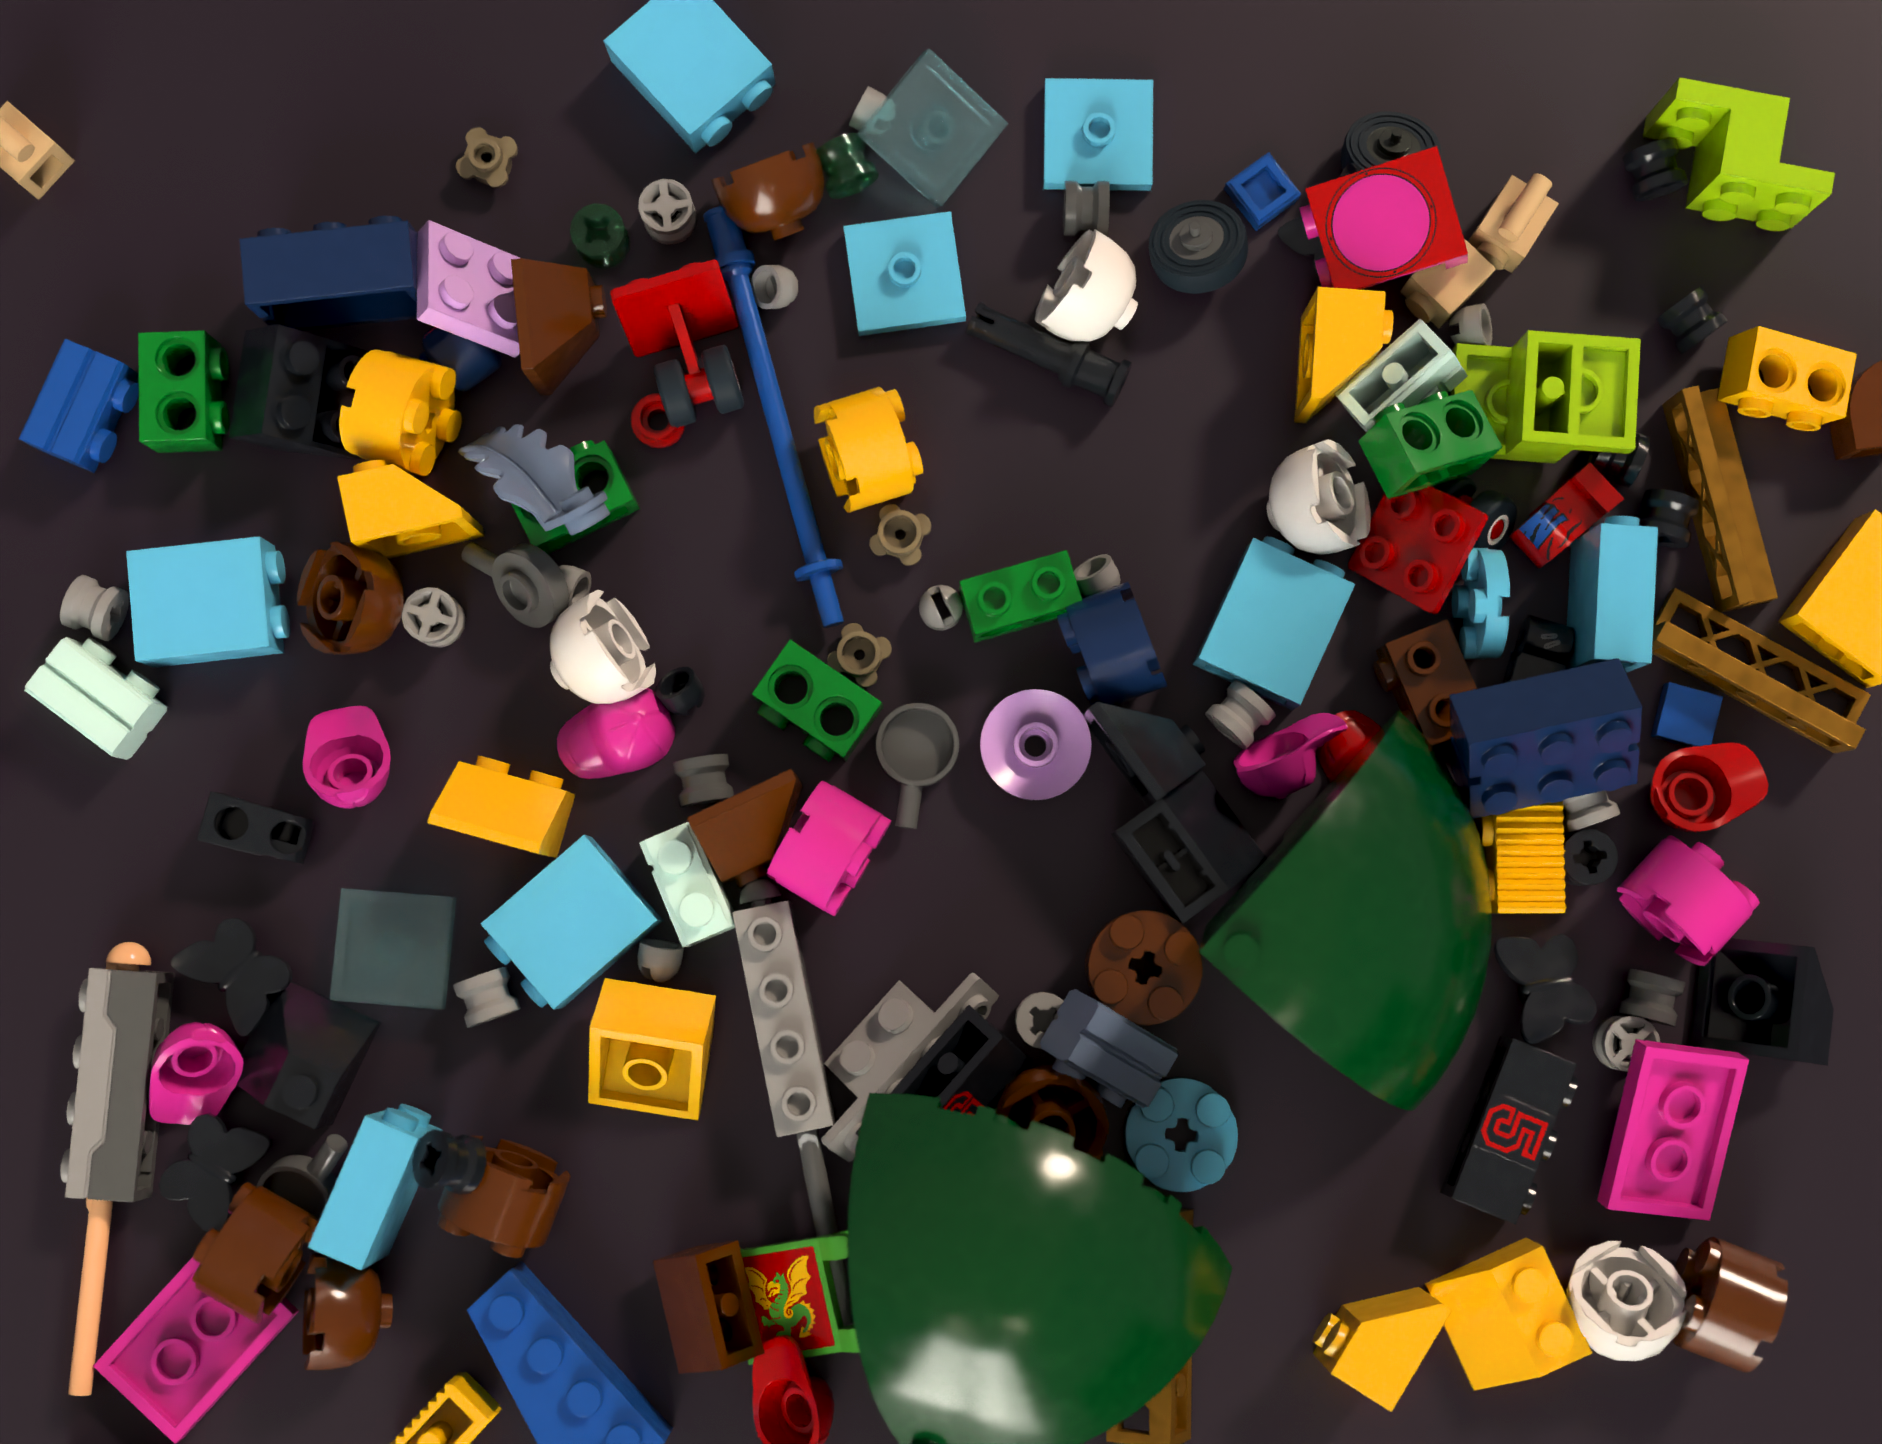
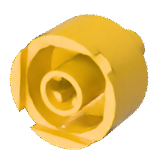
(400, 411)
(868, 448)

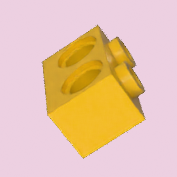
(1787, 368)

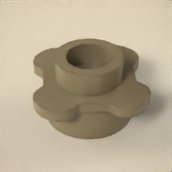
(495, 171)
(893, 520)
(856, 639)

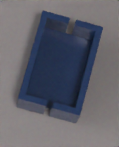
(332, 274)
(1545, 738)

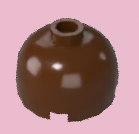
(773, 192)
(349, 599)
(1060, 1103)
(342, 1313)

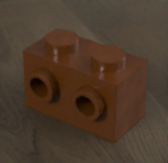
(1422, 675)
(708, 1307)

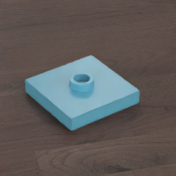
(1098, 133)
(905, 273)

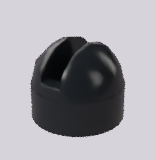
(680, 691)

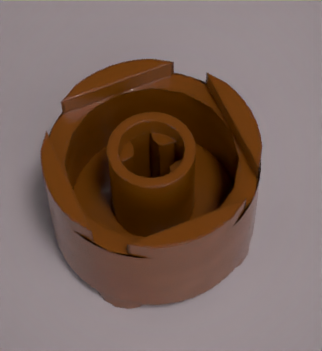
(1170, 949)
(512, 1202)
(255, 1253)
(1729, 1302)

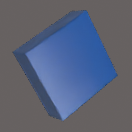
(1262, 191)
(1686, 715)

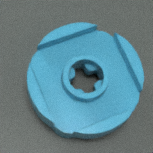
(1480, 604)
(1203, 1159)

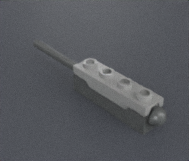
(790, 1047)

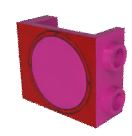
(1384, 222)

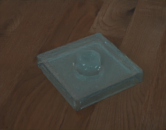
(932, 128)
(393, 948)

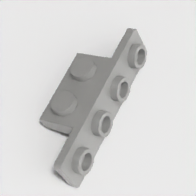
(890, 1045)

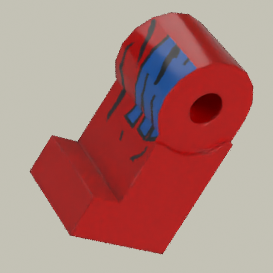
(1566, 515)

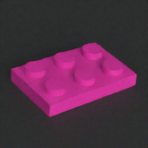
(1672, 1130)
(186, 1353)

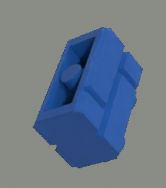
(81, 406)

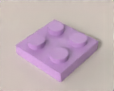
(466, 288)

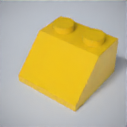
(1337, 339)
(400, 513)
(503, 807)
(650, 1048)
(1509, 1316)
(1380, 1341)

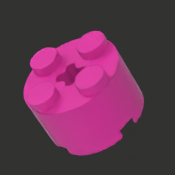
(828, 847)
(1687, 899)

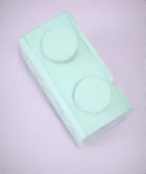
(1402, 373)
(97, 697)
(688, 885)

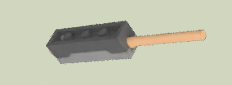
(110, 1118)

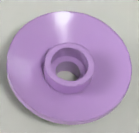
(1040, 715)

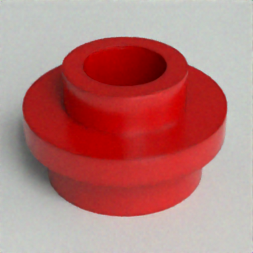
(640, 422)

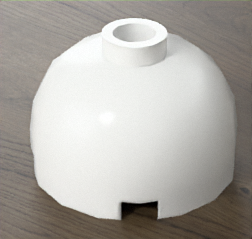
(1090, 292)
(1317, 501)
(598, 651)
(1626, 1301)

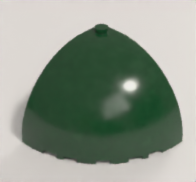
(1369, 921)
(1015, 1278)

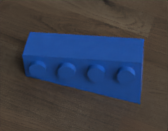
(558, 1371)

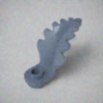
(536, 478)

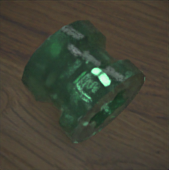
(846, 166)
(608, 245)

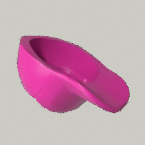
(616, 737)
(346, 756)
(1287, 758)
(193, 1073)

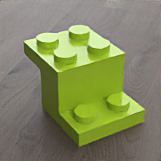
(1737, 154)
(1556, 393)

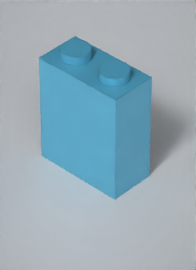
(692, 67)
(1613, 593)
(207, 602)
(1275, 622)
(569, 924)
(372, 1188)

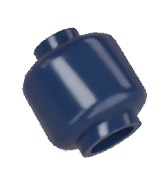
(468, 359)

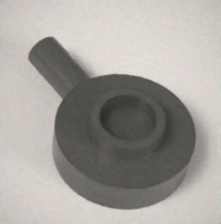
(524, 580)
(916, 749)
(305, 1179)

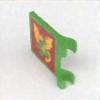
(797, 1293)

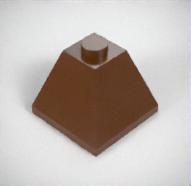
(555, 319)
(747, 828)

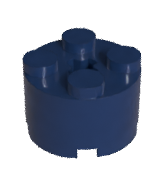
(1113, 646)

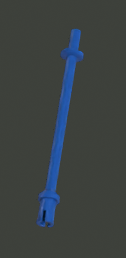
(736, 266)

